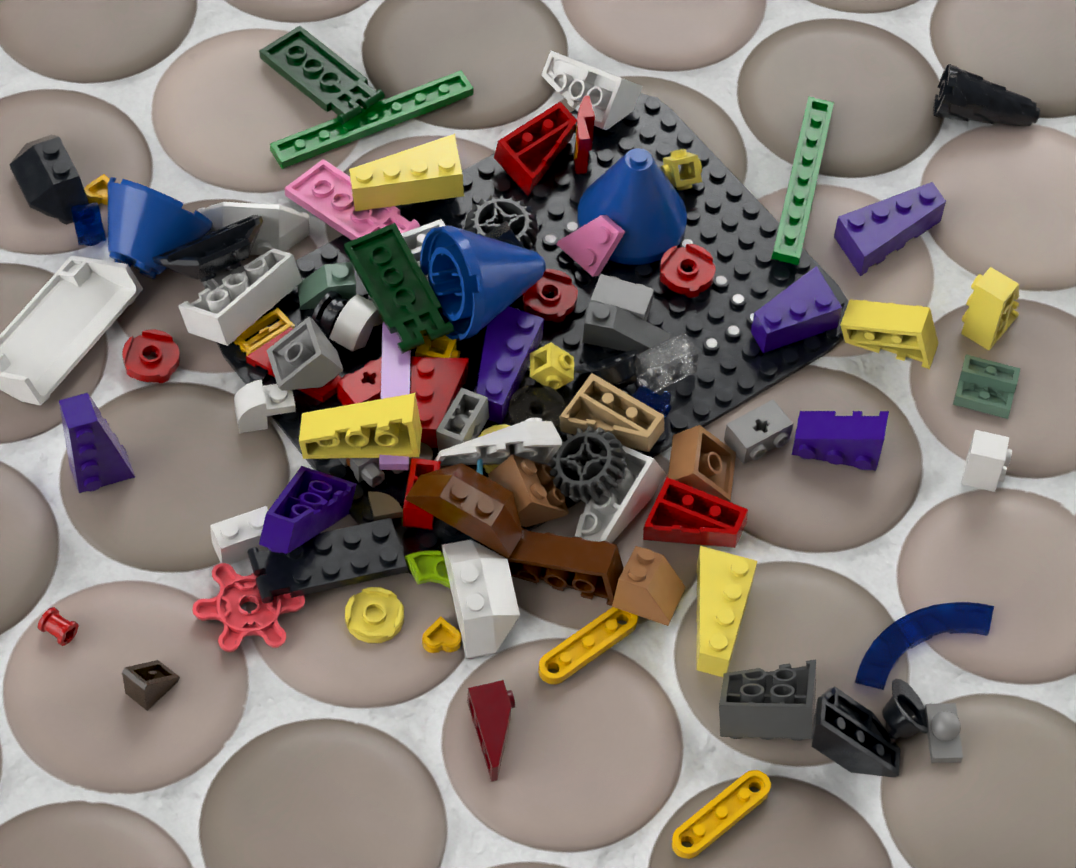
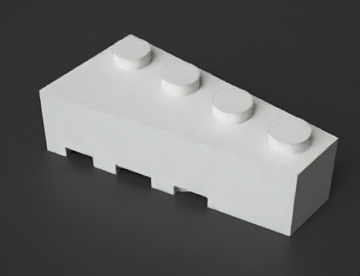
(241, 298)

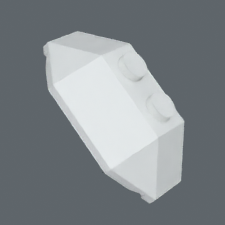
(280, 227)
(481, 596)

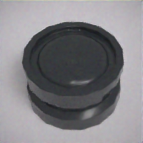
(328, 310)

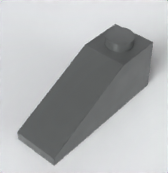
(619, 329)

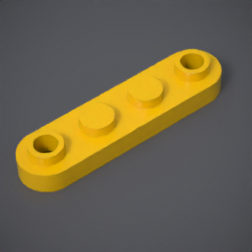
(586, 645)
(721, 814)

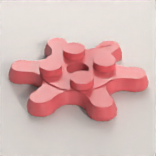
(237, 623)

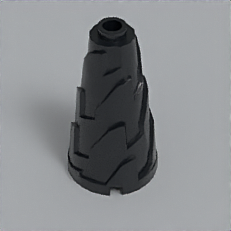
(970, 97)

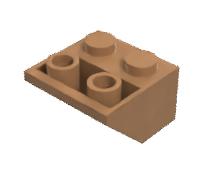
(532, 489)

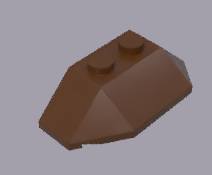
(470, 505)

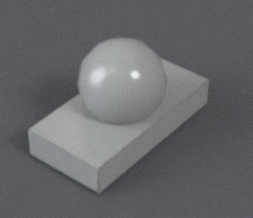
(943, 733)

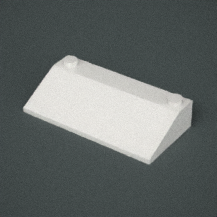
(62, 325)

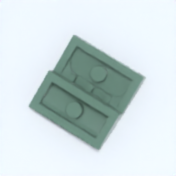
(986, 386)

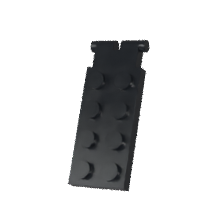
(330, 561)

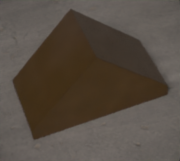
(148, 682)

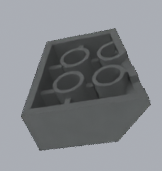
(769, 703)

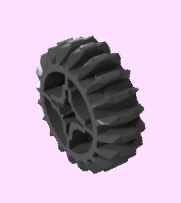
(494, 212)
(595, 471)

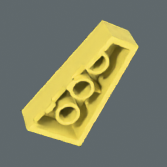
(409, 176)
(721, 600)

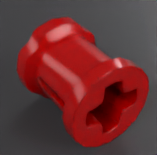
(58, 626)

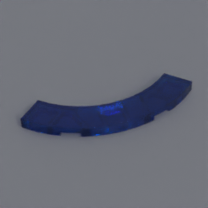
(915, 629)

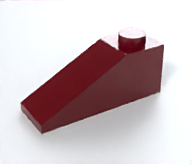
(491, 715)

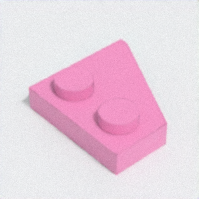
(593, 243)

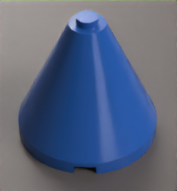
(641, 203)
(476, 276)

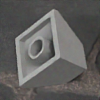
(304, 358)

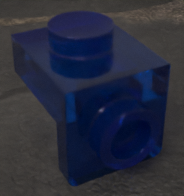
(88, 224)

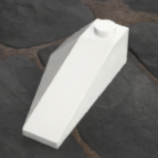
(609, 94)

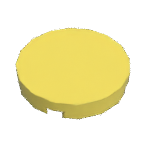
(374, 615)

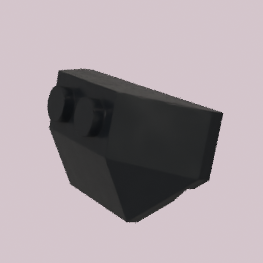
(49, 178)
(213, 251)
(853, 736)

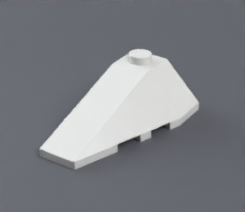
(528, 439)
(612, 514)

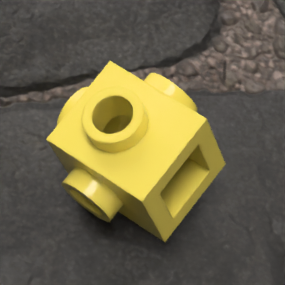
(690, 169)
(551, 366)

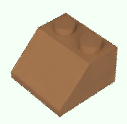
(702, 462)
(649, 587)

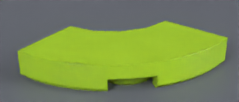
(428, 567)

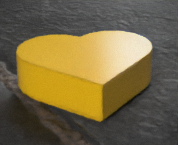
(98, 190)
(441, 636)

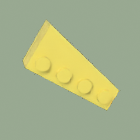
(363, 430)

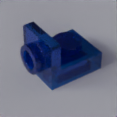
(654, 400)

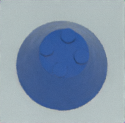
(148, 224)

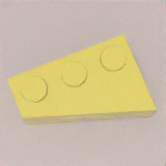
(990, 308)

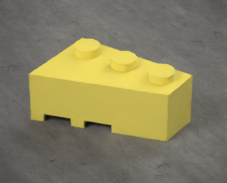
(891, 327)

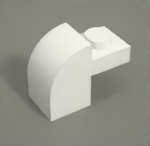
(356, 323)
(257, 402)

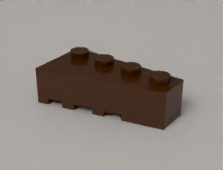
(568, 563)

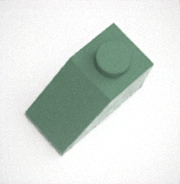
(328, 278)

